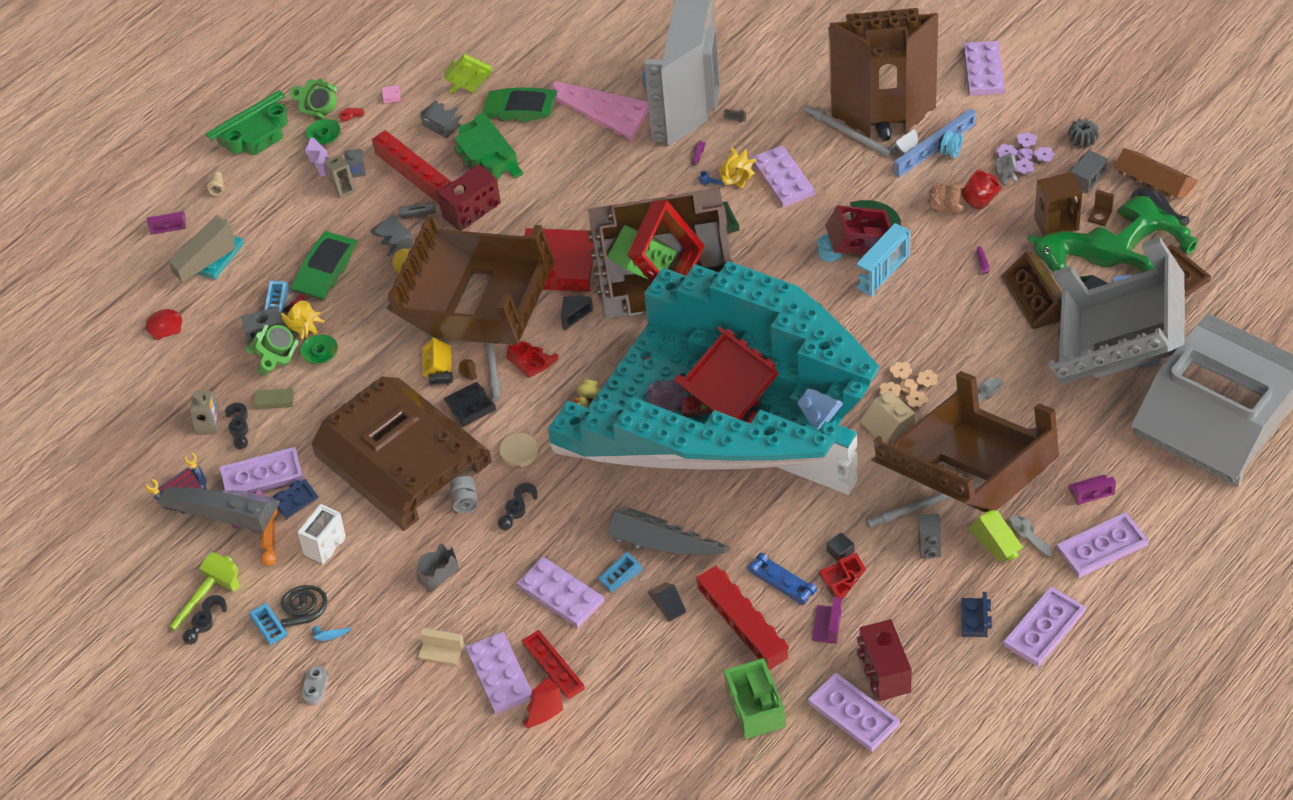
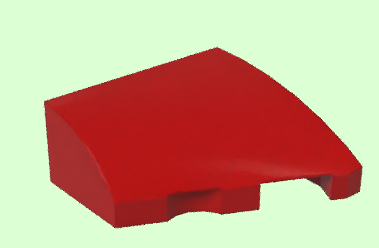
(529, 358)
(842, 575)
(544, 703)

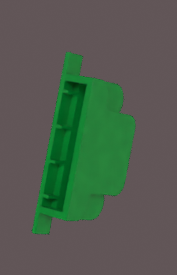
(254, 127)
(484, 145)

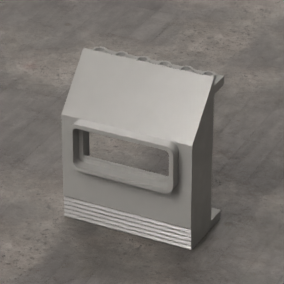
(687, 79)
(1119, 314)
(1206, 425)

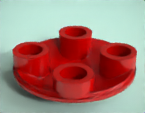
(164, 323)

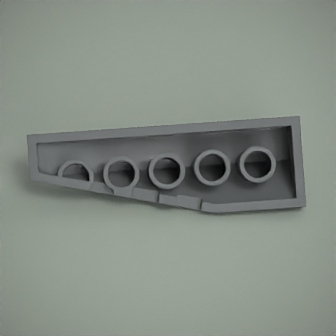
(226, 506)
(654, 533)

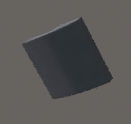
(470, 403)

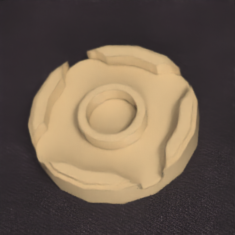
(518, 450)

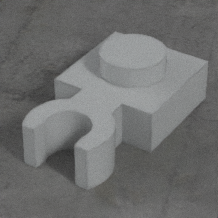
(1006, 166)

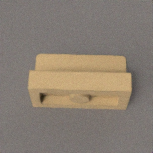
(441, 647)

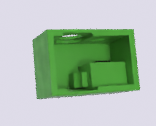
(658, 252)
(754, 698)

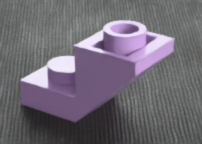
(317, 155)

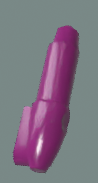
(699, 148)
(984, 266)

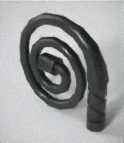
(302, 601)

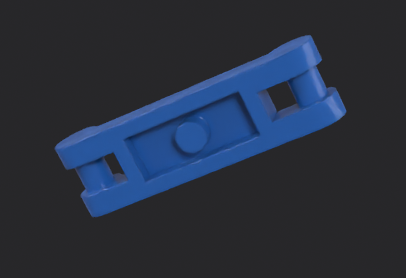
(781, 579)

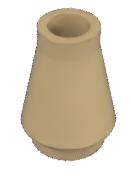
(216, 185)

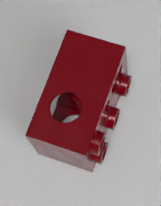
(479, 198)
(857, 234)
(884, 660)

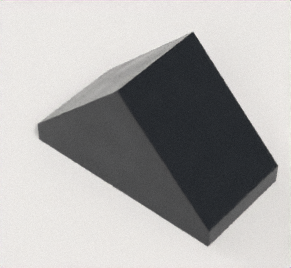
(574, 309)
(668, 600)

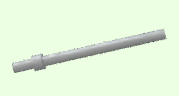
(821, 116)
(494, 382)
(886, 517)

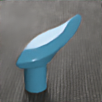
(328, 635)

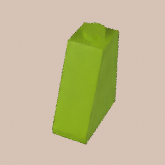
(996, 536)

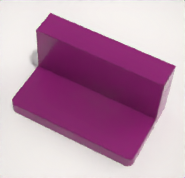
(166, 222)
(1092, 489)
(828, 622)

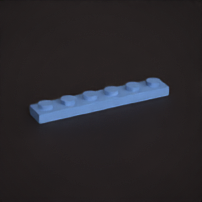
(933, 143)

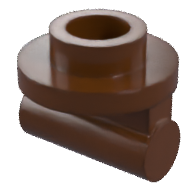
(467, 369)

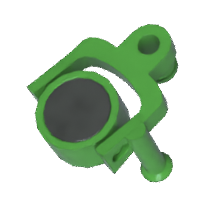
(320, 99)
(275, 344)

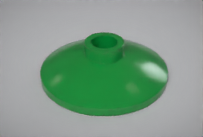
(323, 131)
(319, 349)

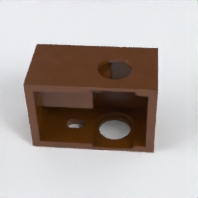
(1056, 204)

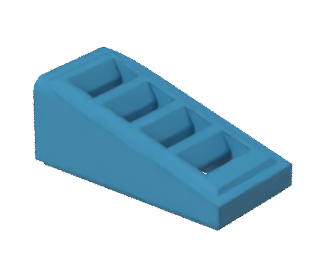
(277, 286)
(621, 563)
(262, 611)

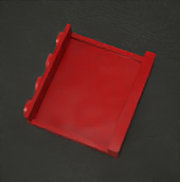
(571, 257)
(729, 376)

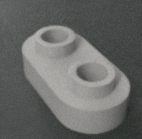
(315, 683)

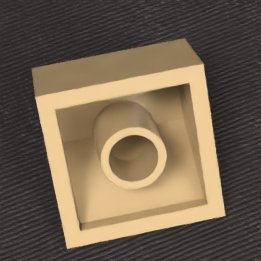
(888, 417)

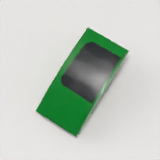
(519, 103)
(324, 265)

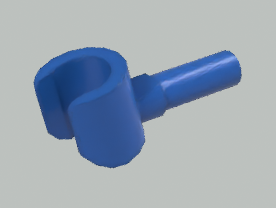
(705, 179)

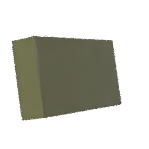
(273, 398)

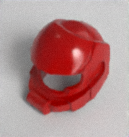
(981, 189)

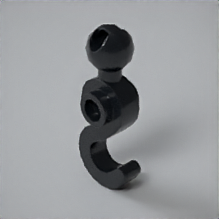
(238, 426)
(516, 507)
(203, 620)

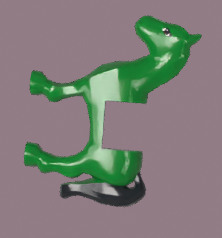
(1145, 210)

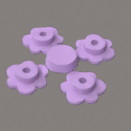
(1025, 154)

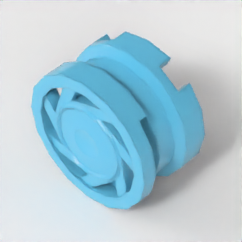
(951, 144)
(825, 249)

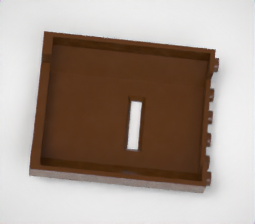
(408, 460)

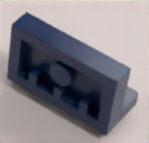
(295, 498)
(975, 616)

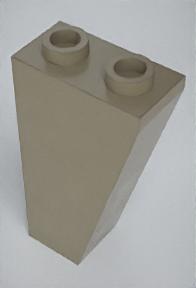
(203, 249)

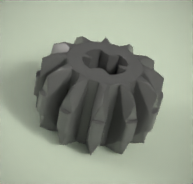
(1083, 132)

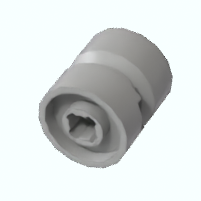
(464, 494)

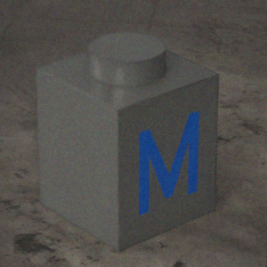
(356, 162)

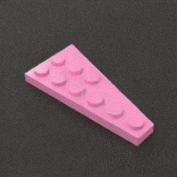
(606, 109)

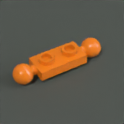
(267, 542)

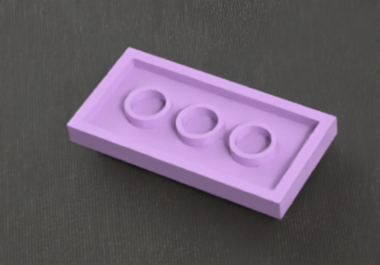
(984, 68)
(783, 176)
(263, 472)
(1102, 544)
(560, 592)
(1044, 626)
(499, 672)
(853, 712)

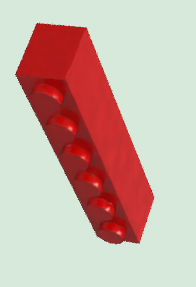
(409, 165)
(742, 617)

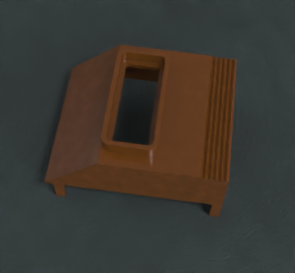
(441, 268)
(975, 443)

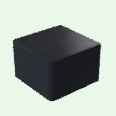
(840, 546)

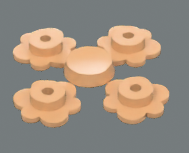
(909, 386)

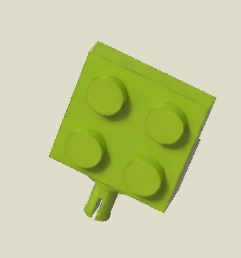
(466, 73)

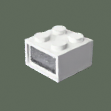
(321, 534)

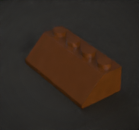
(1034, 290)

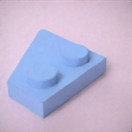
(818, 407)

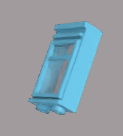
(884, 258)

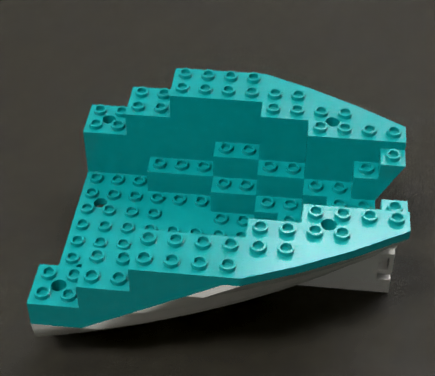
(682, 325)

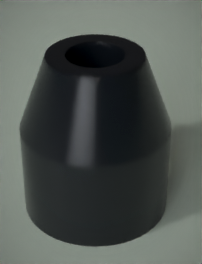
(884, 131)

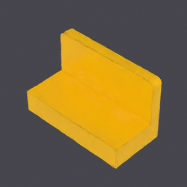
(436, 357)

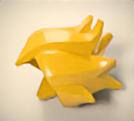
(736, 169)
(301, 319)

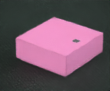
(391, 94)

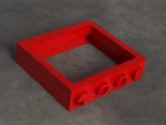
(667, 214)

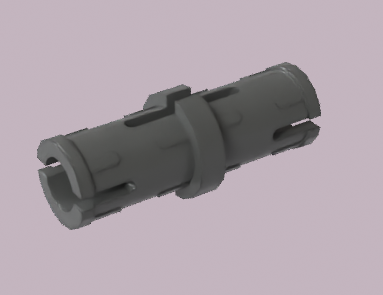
(417, 209)

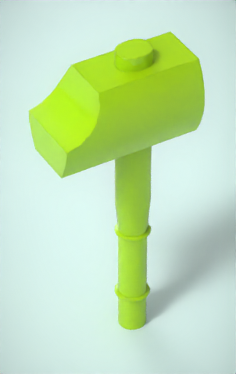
(217, 570)

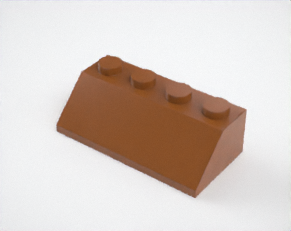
(1154, 173)

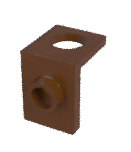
(1103, 205)

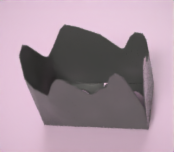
(439, 120)
(394, 234)
(434, 561)

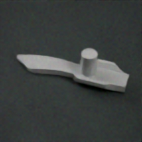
(989, 388)
(1026, 530)

